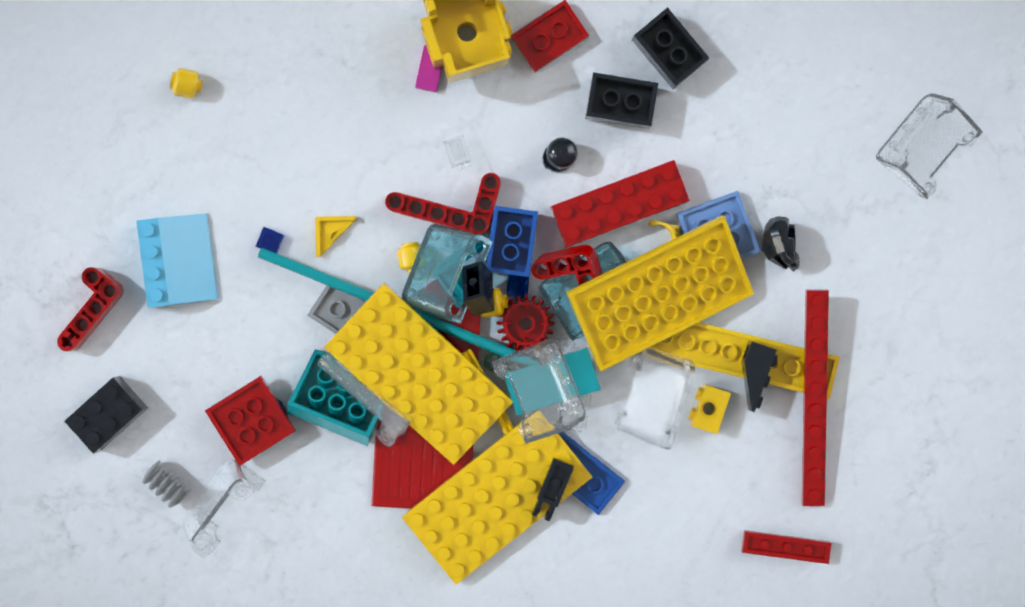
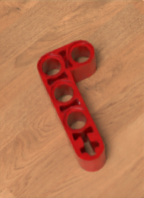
(87, 311)

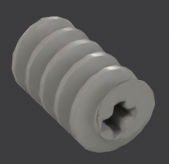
(165, 485)

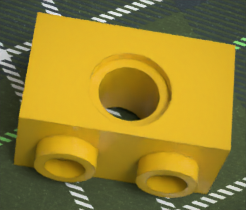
(712, 421)

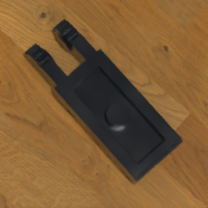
(553, 487)

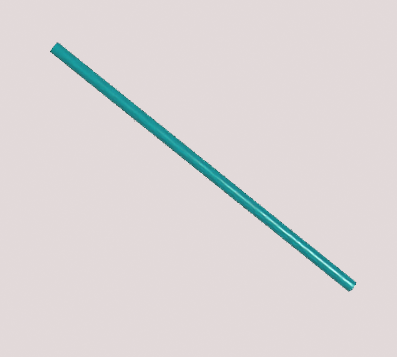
(364, 294)

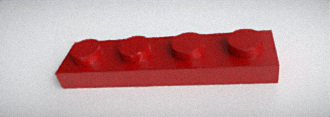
(786, 547)

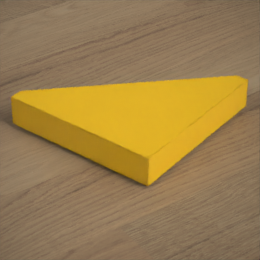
(329, 230)

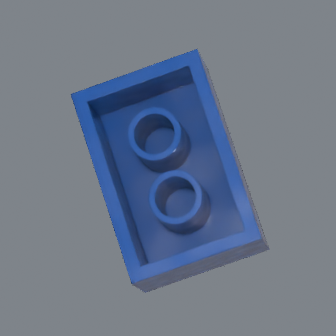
(512, 240)

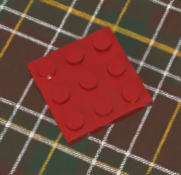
(250, 420)

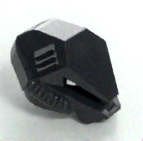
(780, 243)

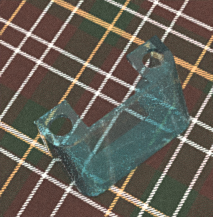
(438, 269)

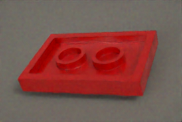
(550, 36)

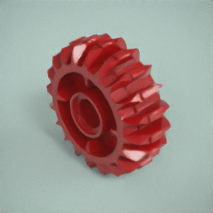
(516, 313)

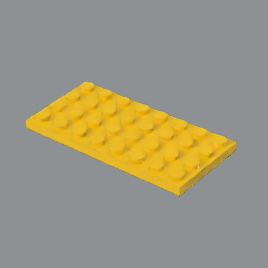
(660, 293)
(419, 373)
(489, 501)

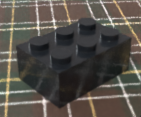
(670, 48)
(621, 100)
(106, 414)

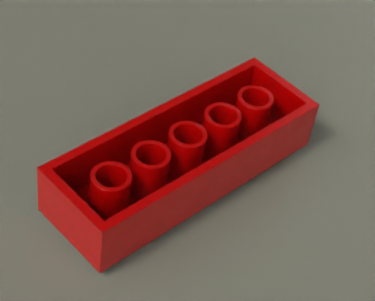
(620, 203)

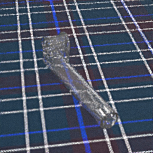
(392, 420)

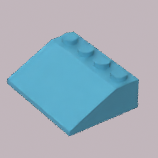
(177, 260)

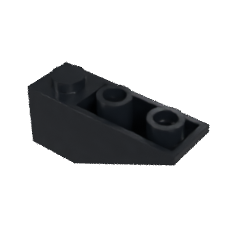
(756, 367)

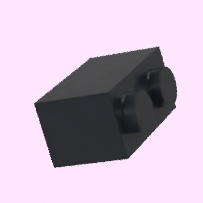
(478, 288)

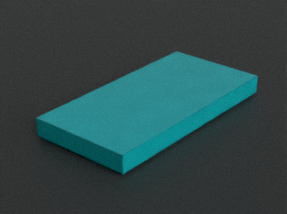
(581, 369)

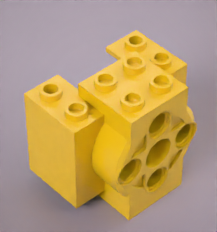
(461, 58)

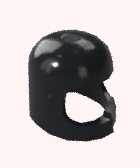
(560, 154)

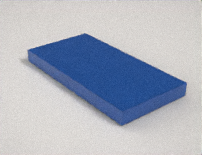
(603, 484)

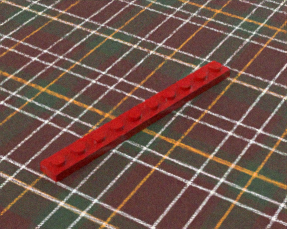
(815, 397)

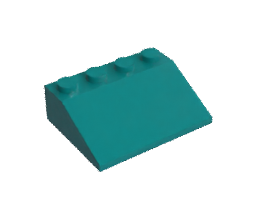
(329, 405)

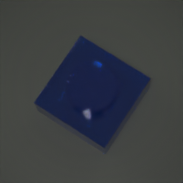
(270, 240)
(517, 286)

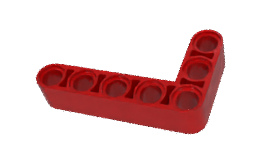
(449, 212)
(574, 262)

